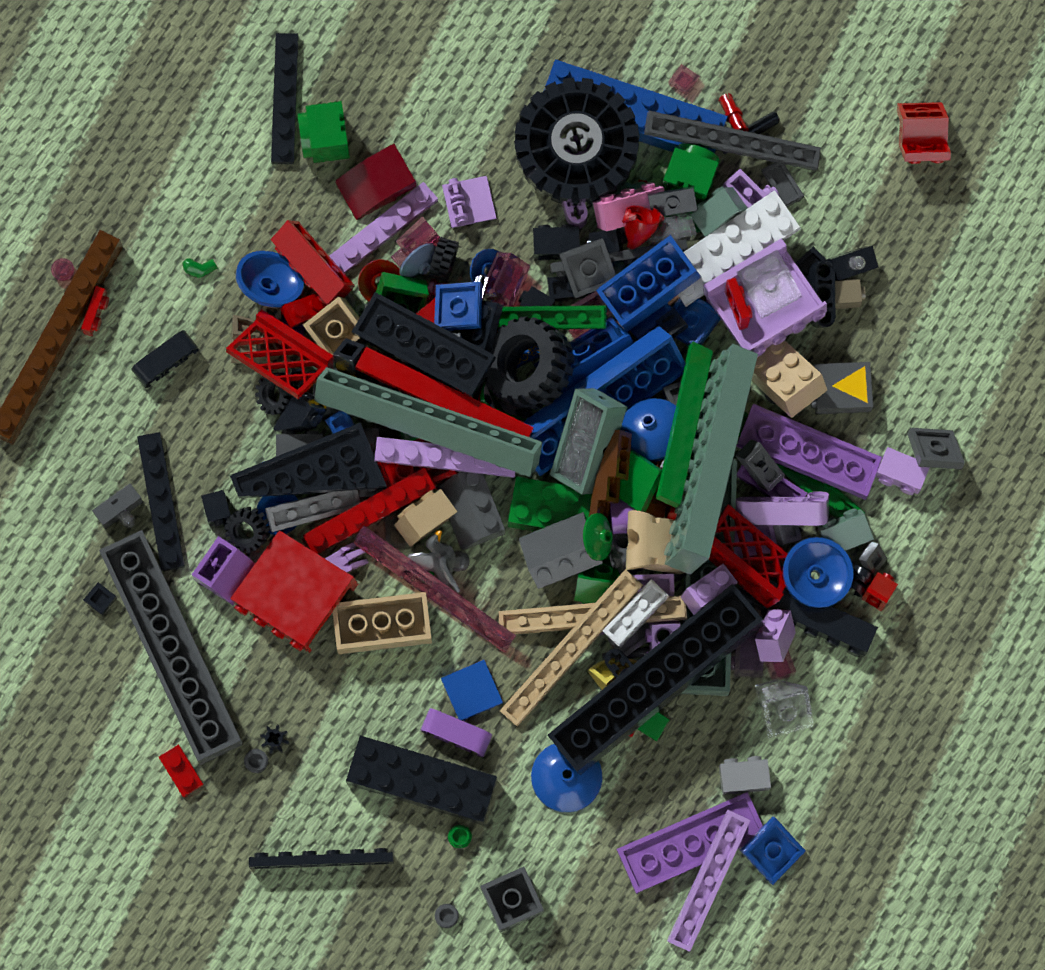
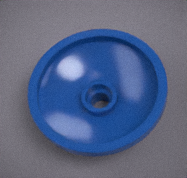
(268, 279)
(652, 438)
(830, 564)
(559, 792)

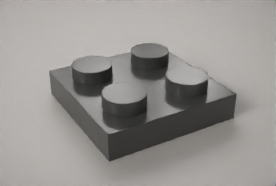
(587, 267)
(935, 448)

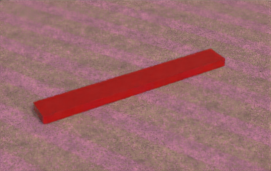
(434, 392)

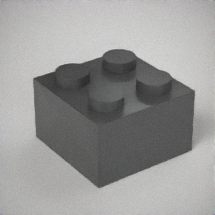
(512, 899)

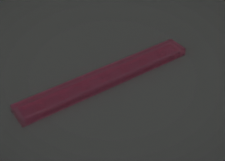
(434, 589)

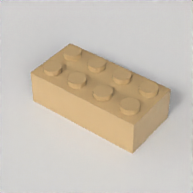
(382, 623)

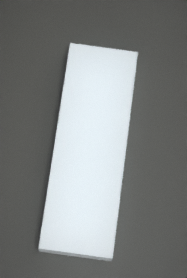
(635, 613)

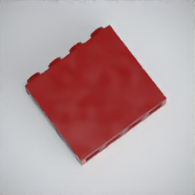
(292, 591)

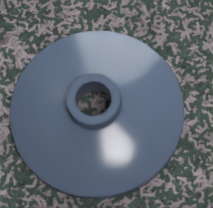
(418, 261)

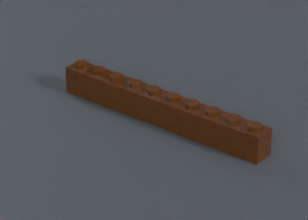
(57, 335)

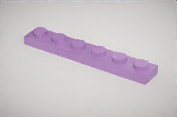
(384, 227)
(433, 456)
(708, 880)

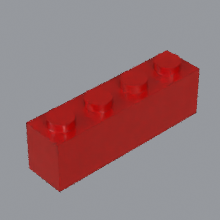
(311, 262)

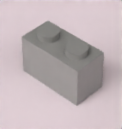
(744, 776)

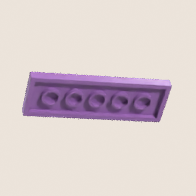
(811, 451)
(682, 844)

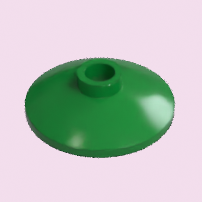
(597, 536)

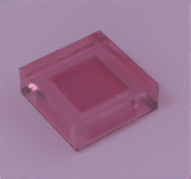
(683, 79)

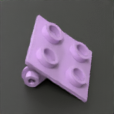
(468, 201)

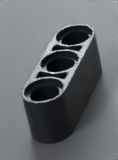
(827, 283)
(163, 358)

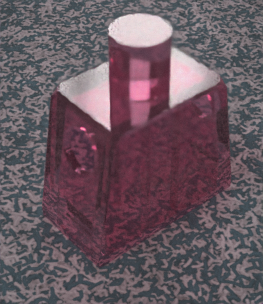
(417, 234)

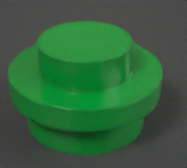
(459, 836)

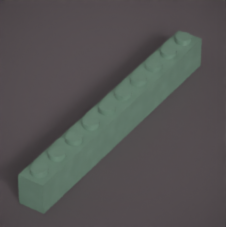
(428, 421)

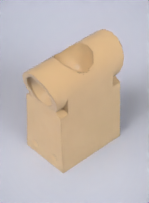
(647, 542)

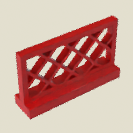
(295, 345)
(753, 582)

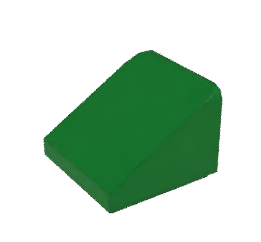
(654, 726)

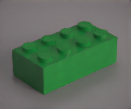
(543, 503)

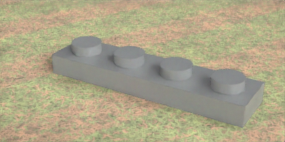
(310, 509)

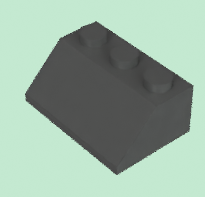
(476, 514)
(557, 551)

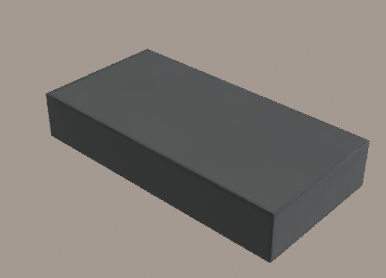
(780, 178)

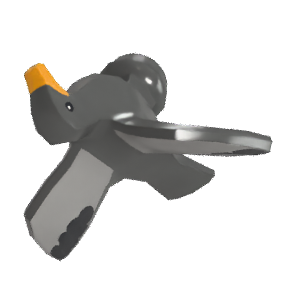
(442, 560)

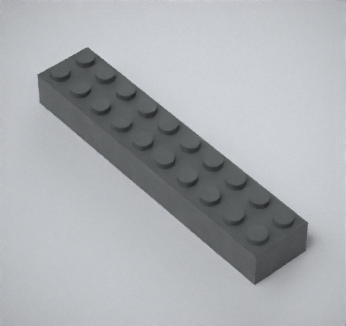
(171, 647)

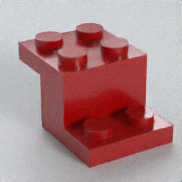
(923, 132)

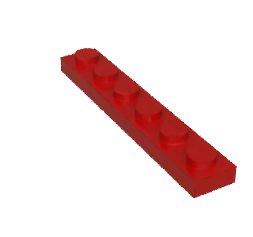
(370, 511)

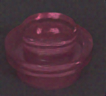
(62, 269)

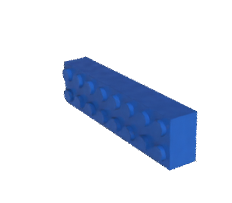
(641, 102)
(627, 378)

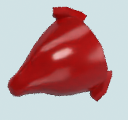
(640, 224)

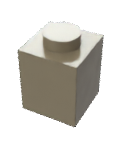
(849, 294)

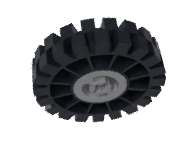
(543, 153)

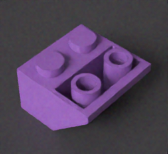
(222, 569)

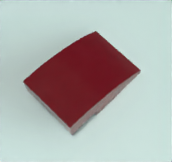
(376, 182)

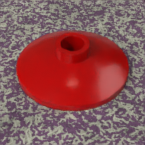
(370, 272)

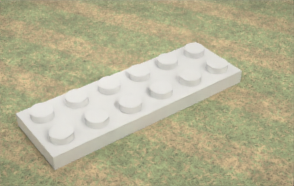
(738, 240)

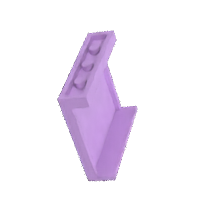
(776, 326)

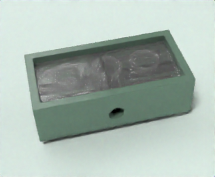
(585, 438)

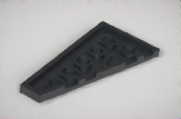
(326, 465)

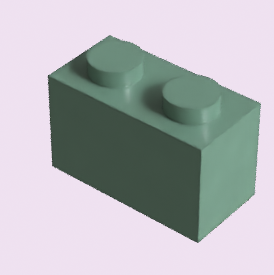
(718, 210)
(847, 530)

